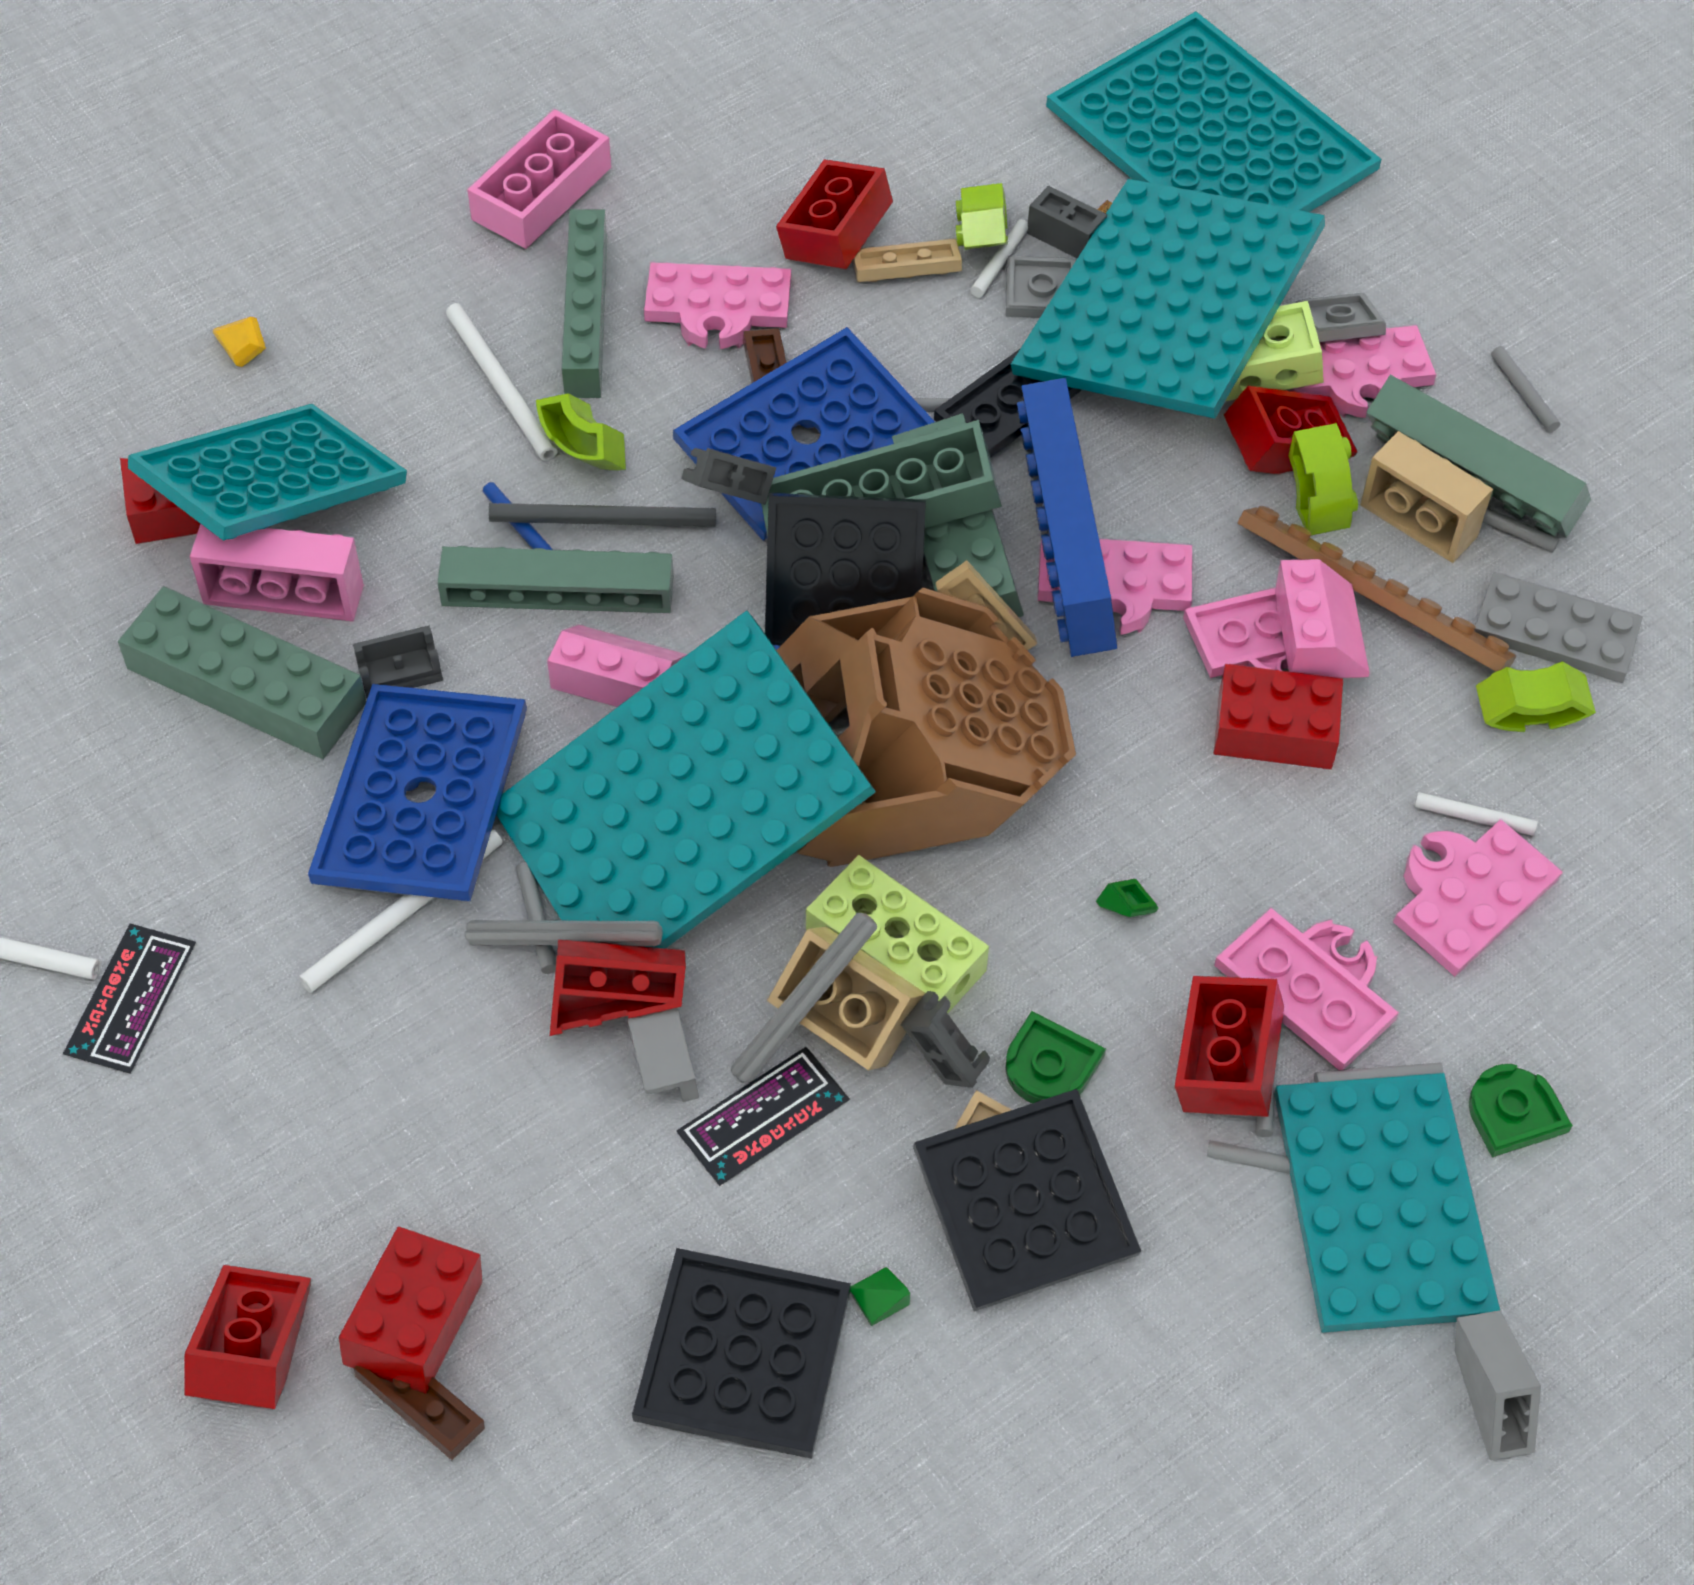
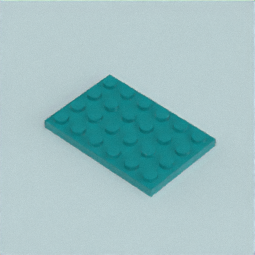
(266, 471)
(1384, 1202)

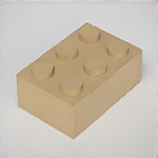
(1425, 496)
(859, 1009)

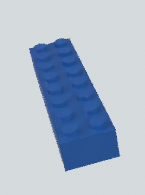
(1068, 518)

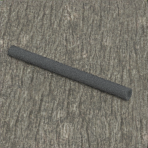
(602, 514)

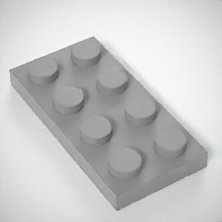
(1559, 626)

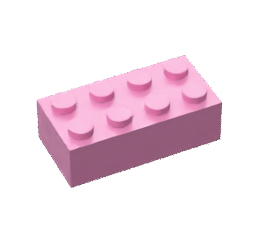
(539, 178)
(279, 572)

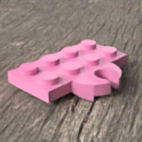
(717, 299)
(1362, 365)
(1139, 579)
(1238, 632)
(1471, 891)
(1320, 989)

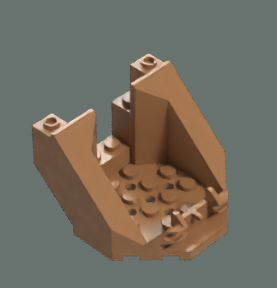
(939, 721)

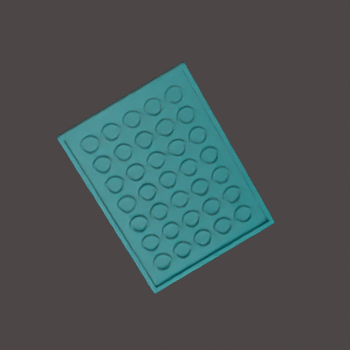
(1211, 121)
(1170, 297)
(684, 790)

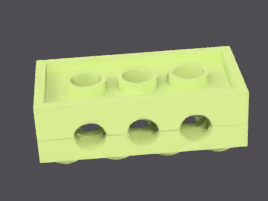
(1286, 354)
(909, 933)

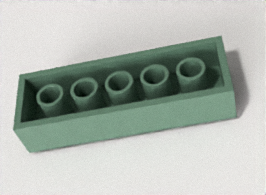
(943, 467)
(1516, 475)
(967, 538)
(243, 672)

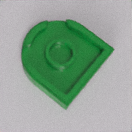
(1050, 1060)
(1515, 1109)

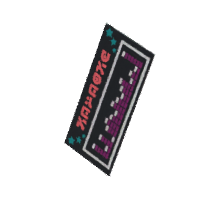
(129, 998)
(762, 1116)

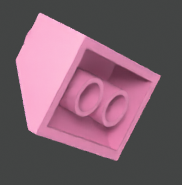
(1319, 621)
(605, 664)

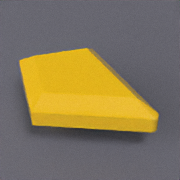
(241, 340)

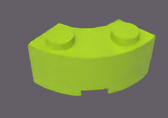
(982, 217)
(576, 432)
(1323, 479)
(1535, 697)

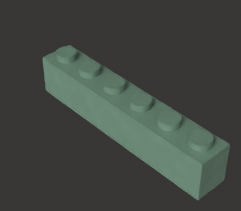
(584, 303)
(556, 579)

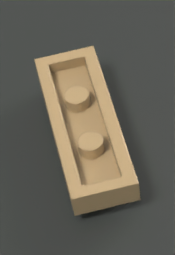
(907, 260)
(969, 585)

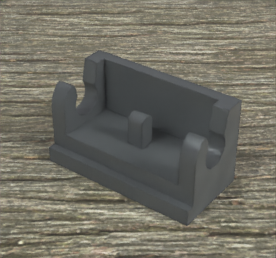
(1063, 221)
(730, 475)
(399, 660)
(943, 1042)

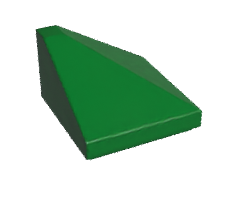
(1127, 899)
(880, 1295)

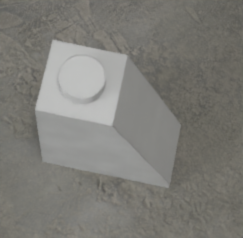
(1498, 1384)

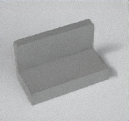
(663, 1053)

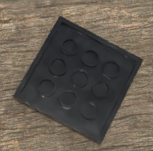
(838, 555)
(1026, 1199)
(742, 1353)

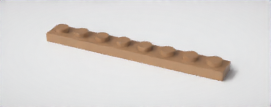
(1388, 594)

